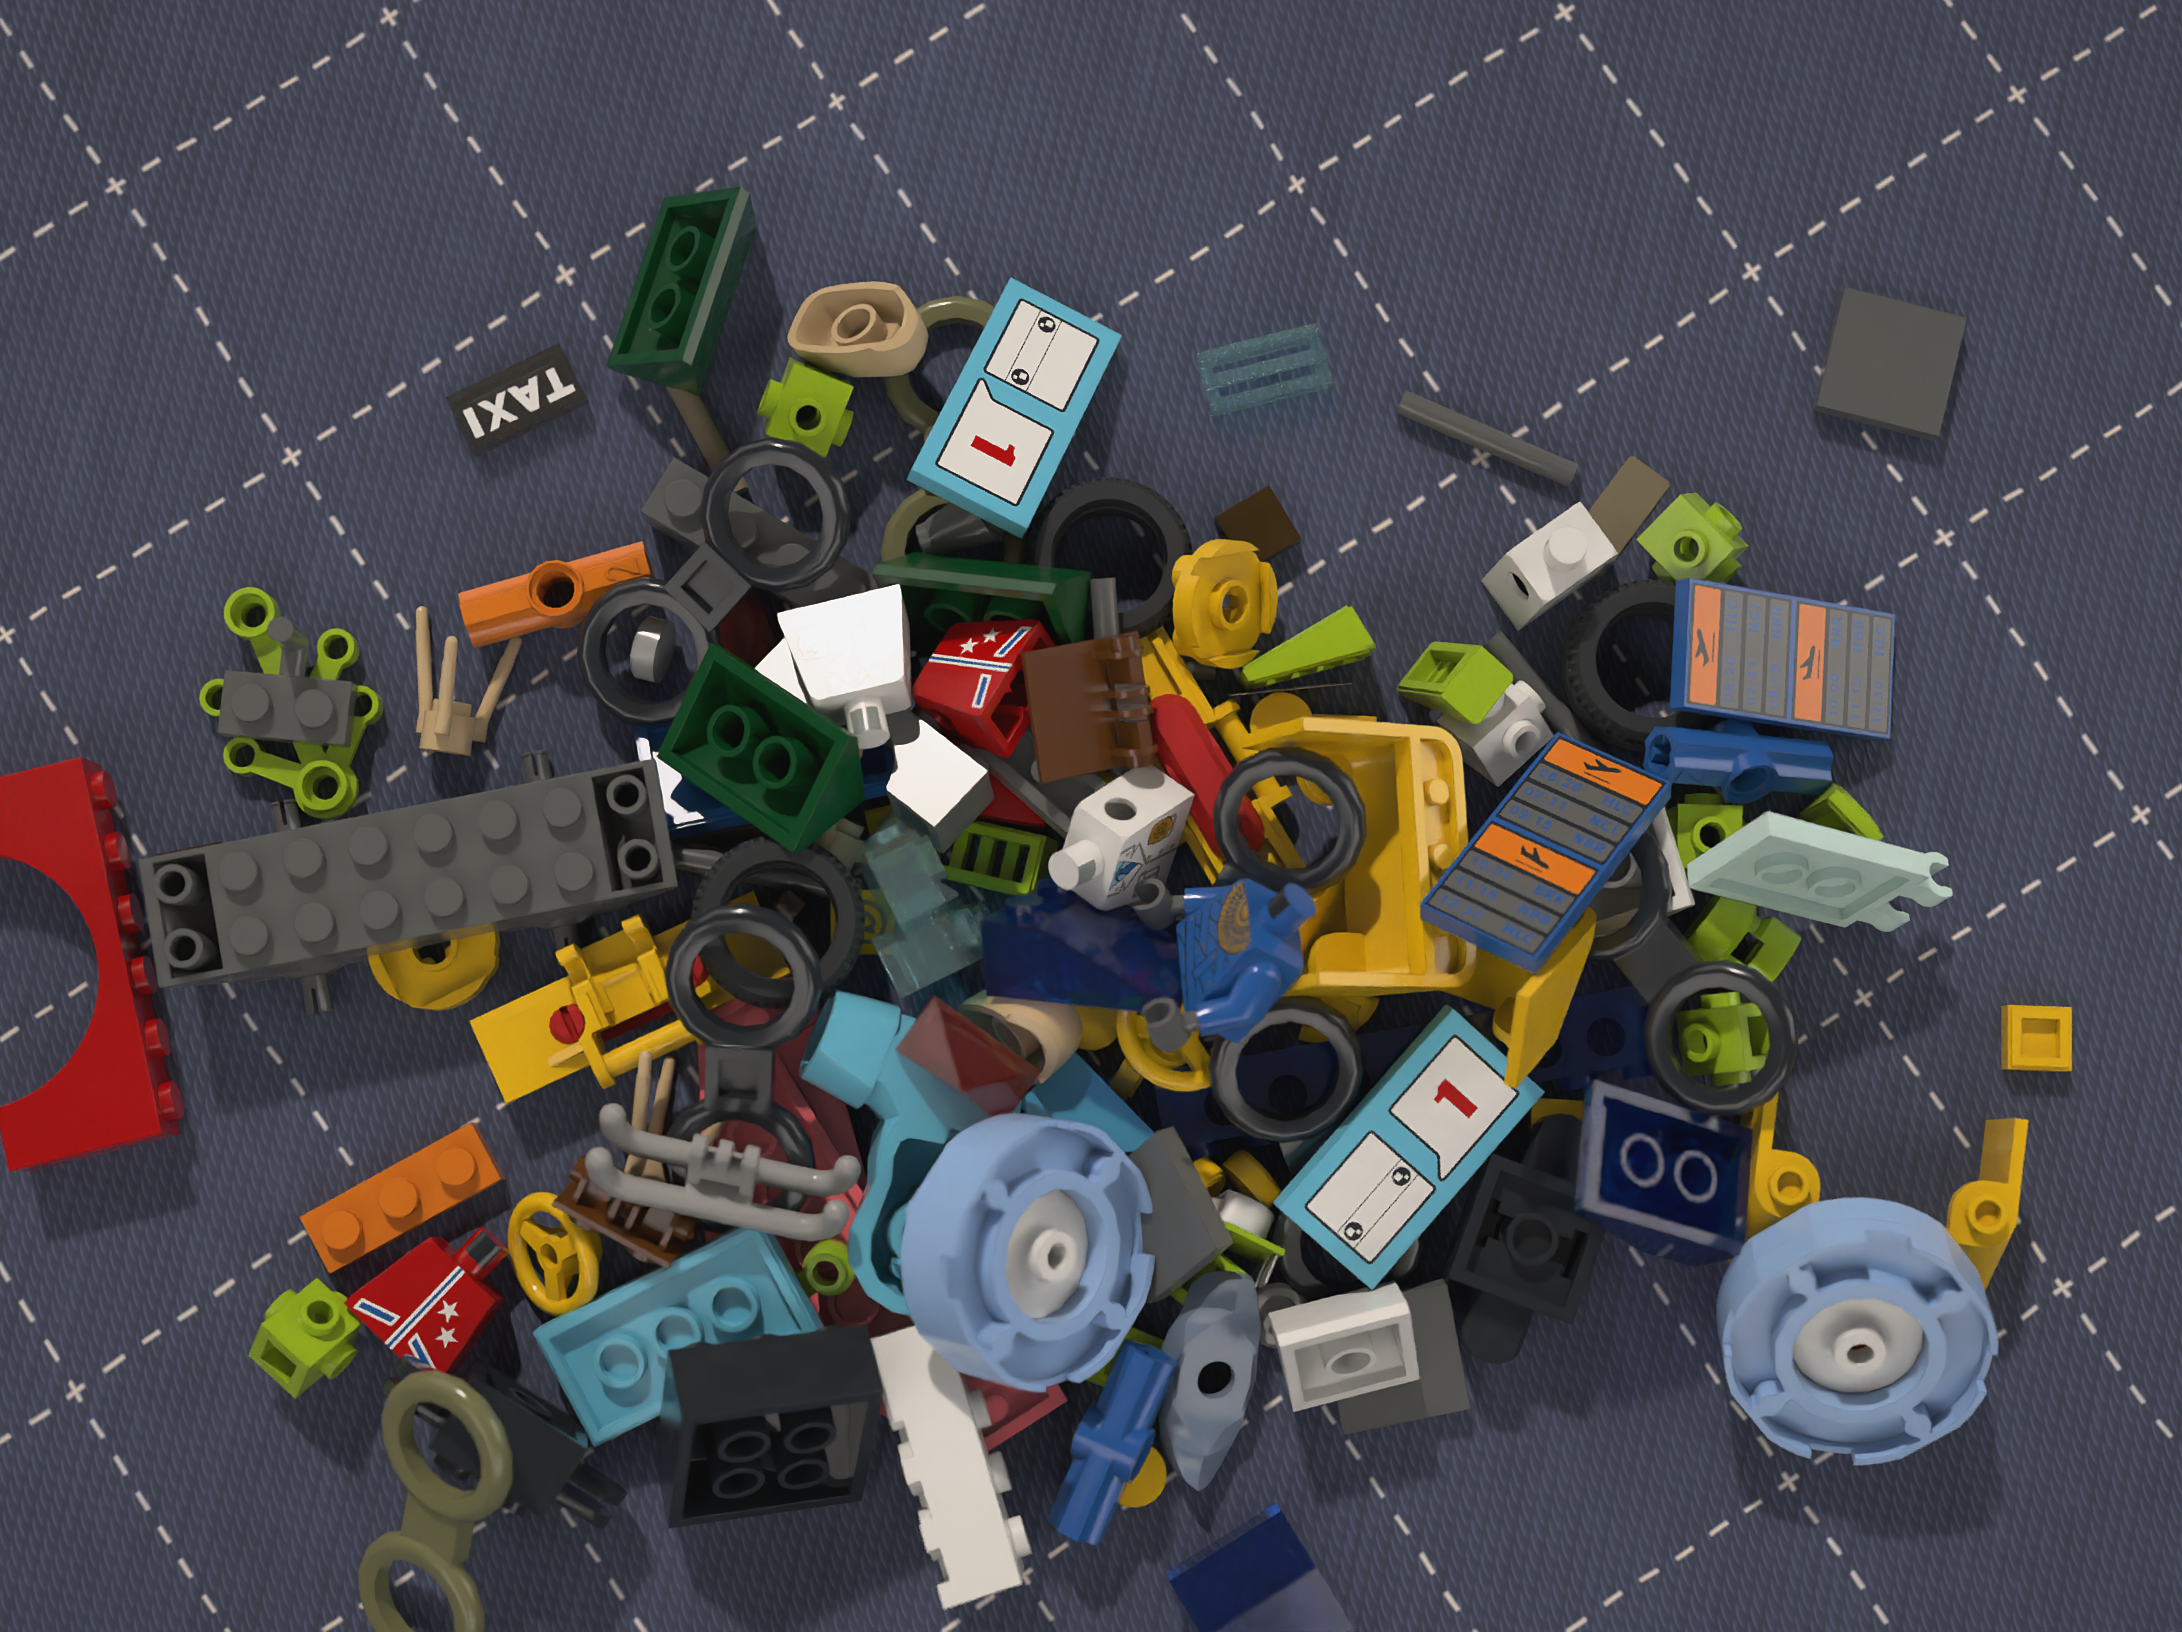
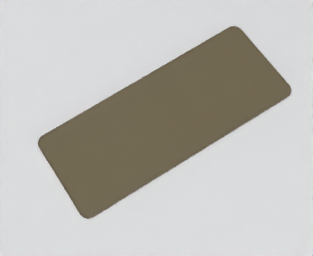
(1627, 502)
(1291, 688)

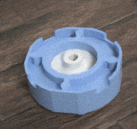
(1027, 1251)
(1855, 1330)

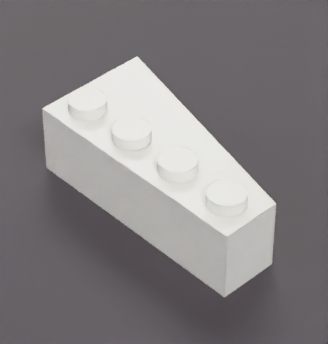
(950, 1468)

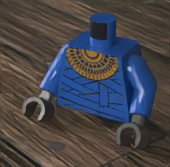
(1234, 955)

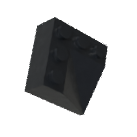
(767, 1424)

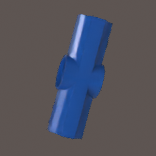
(1738, 760)
(1112, 1442)

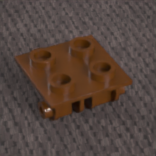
(1089, 706)
(645, 1231)

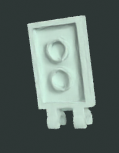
(1818, 873)

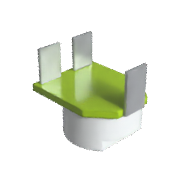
(1248, 1227)

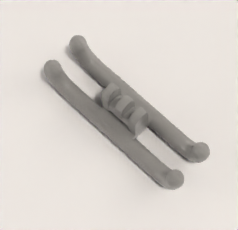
(720, 1181)

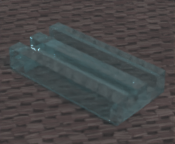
(1258, 346)

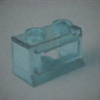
(904, 874)
(932, 945)

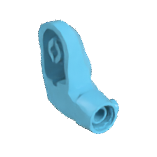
(857, 1062)

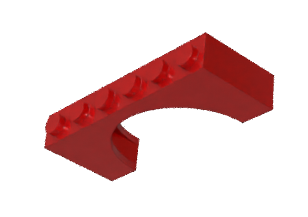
(117, 1080)

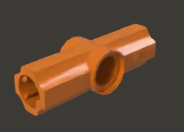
(518, 606)

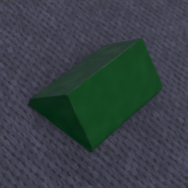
(685, 288)
(960, 590)
(763, 752)

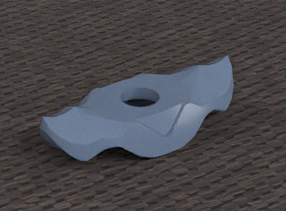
(1214, 1325)

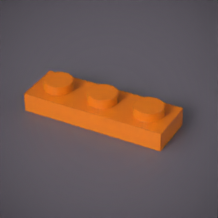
(402, 1198)

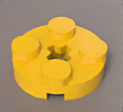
(1201, 581)
(443, 985)

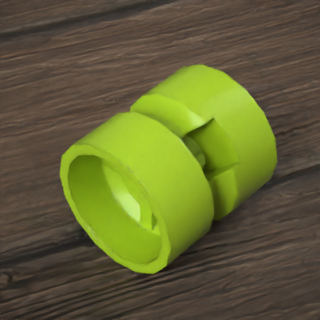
(1725, 923)

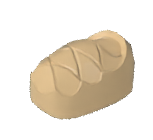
(859, 330)
(1034, 1030)

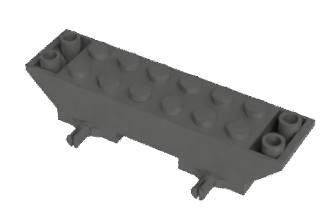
(409, 878)

